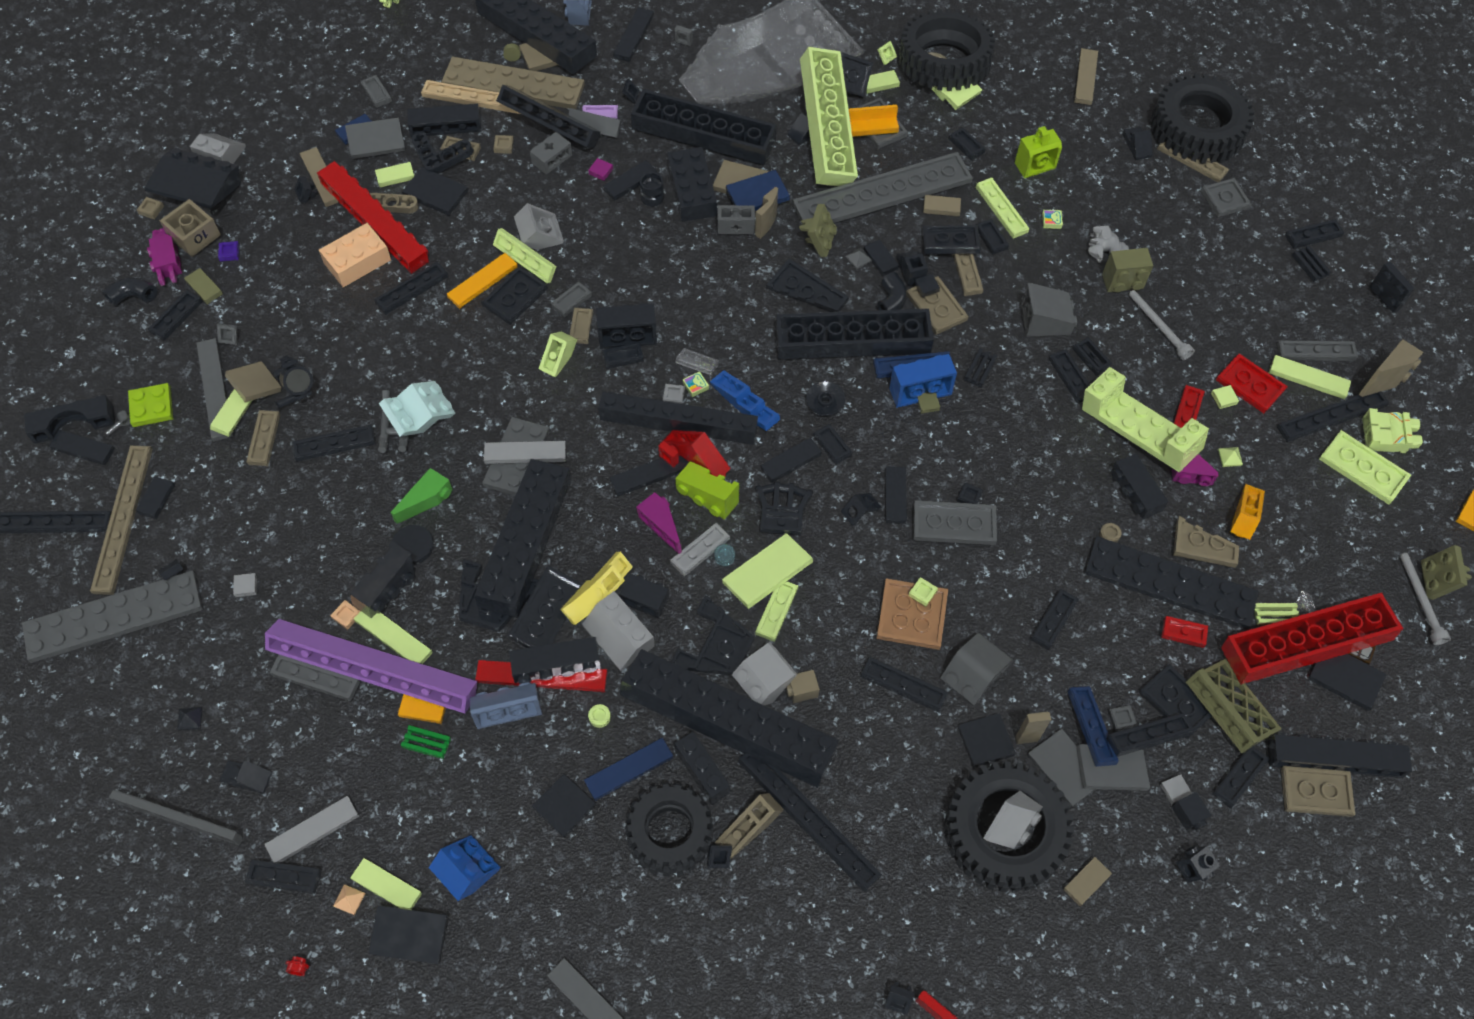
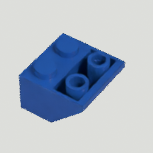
(463, 867)

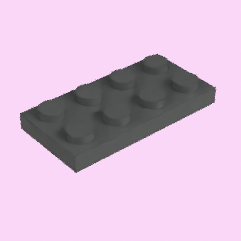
(508, 476)
(955, 522)

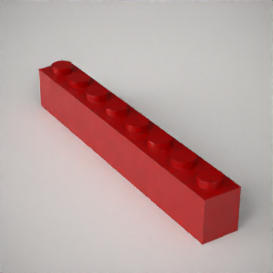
(369, 210)

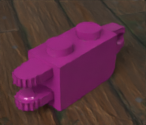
(164, 256)

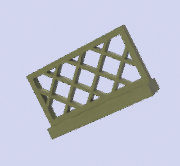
(1226, 710)

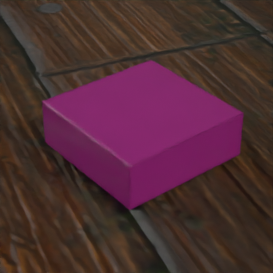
(600, 169)

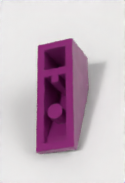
(657, 515)

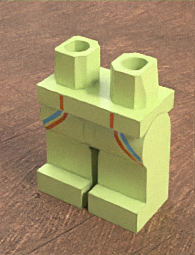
(1390, 431)

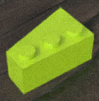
(708, 490)

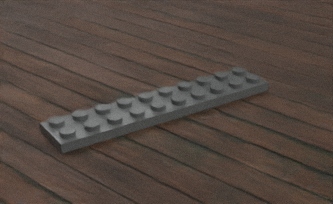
(887, 189)

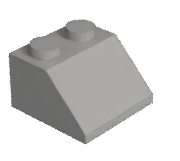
(217, 147)
(538, 227)
(764, 674)
(1014, 821)

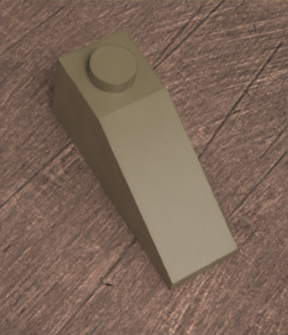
(750, 823)

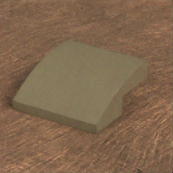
(767, 213)

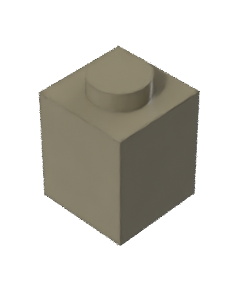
(803, 687)

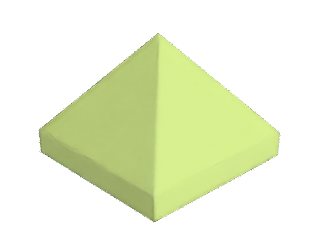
(887, 53)
(1230, 457)

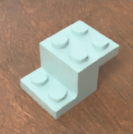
(417, 408)

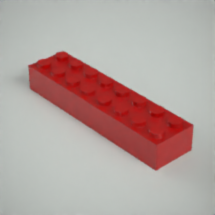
(1311, 638)

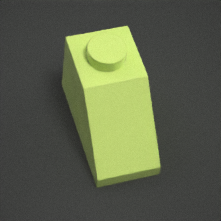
(557, 353)

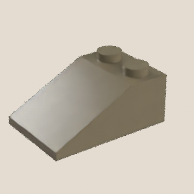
(1394, 369)

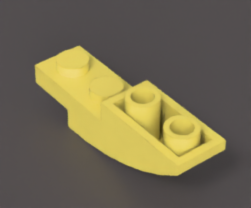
(596, 589)

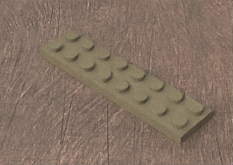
(546, 87)

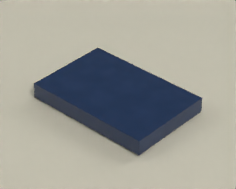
(752, 190)

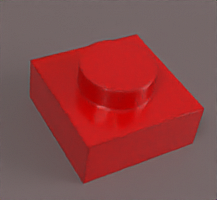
(669, 453)

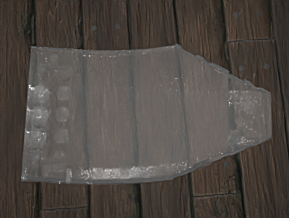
(763, 53)

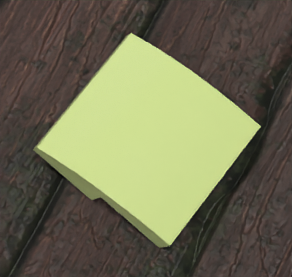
(958, 97)

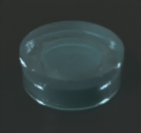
(724, 555)

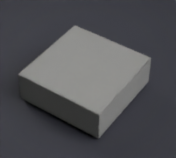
(674, 393)
(245, 585)
(1175, 789)

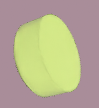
(599, 716)

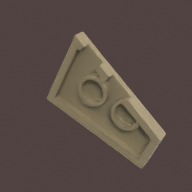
(1199, 545)

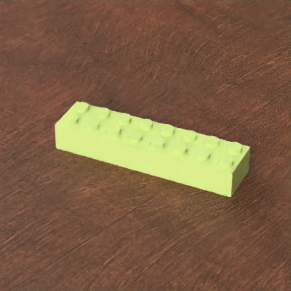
(828, 117)

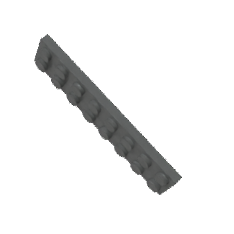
(111, 616)

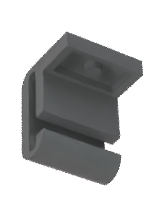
(975, 668)

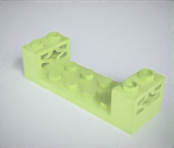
(1140, 424)

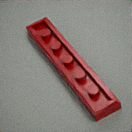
(500, 673)

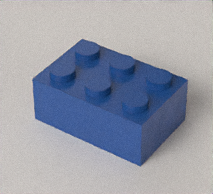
(922, 376)

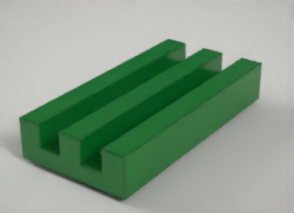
(408, 736)

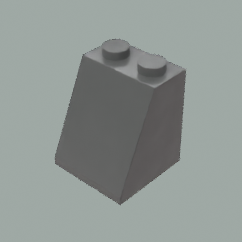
(1047, 311)

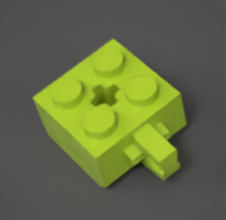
(1038, 152)

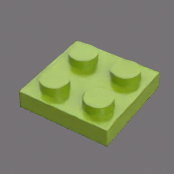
(150, 405)

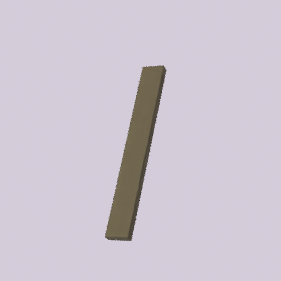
(121, 520)

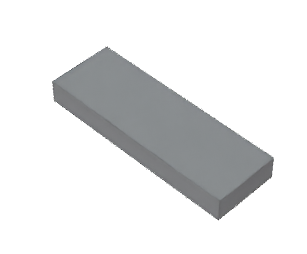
(699, 549)

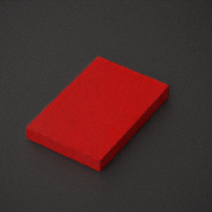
(1251, 383)

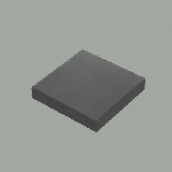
(1226, 197)

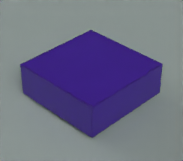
(228, 251)

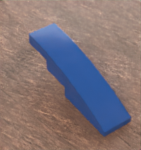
(744, 400)

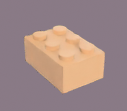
(355, 254)

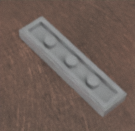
(524, 451)
(311, 830)

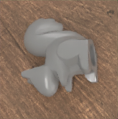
(1104, 241)

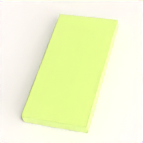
(1365, 467)
(767, 570)

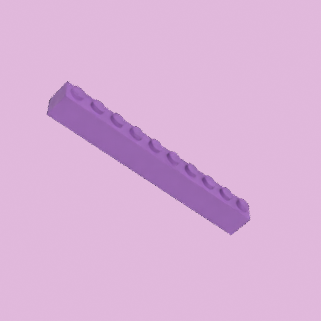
(370, 665)

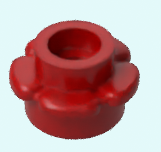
(297, 966)

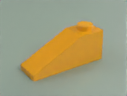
(1248, 512)

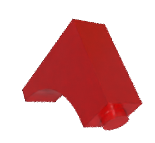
(698, 449)

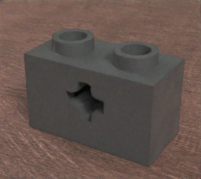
(551, 153)
(736, 219)

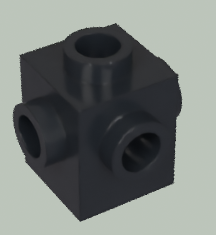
(1198, 864)

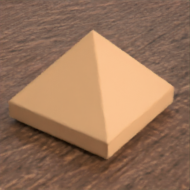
(349, 900)

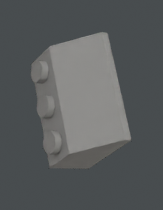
(618, 631)

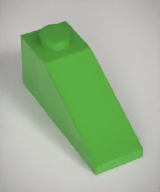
(423, 496)

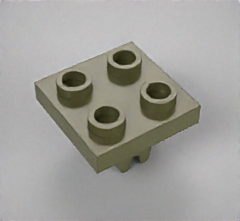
(820, 230)
(1444, 572)

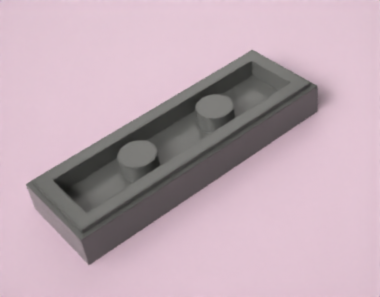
(607, 125)

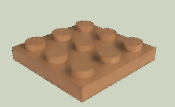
(908, 620)

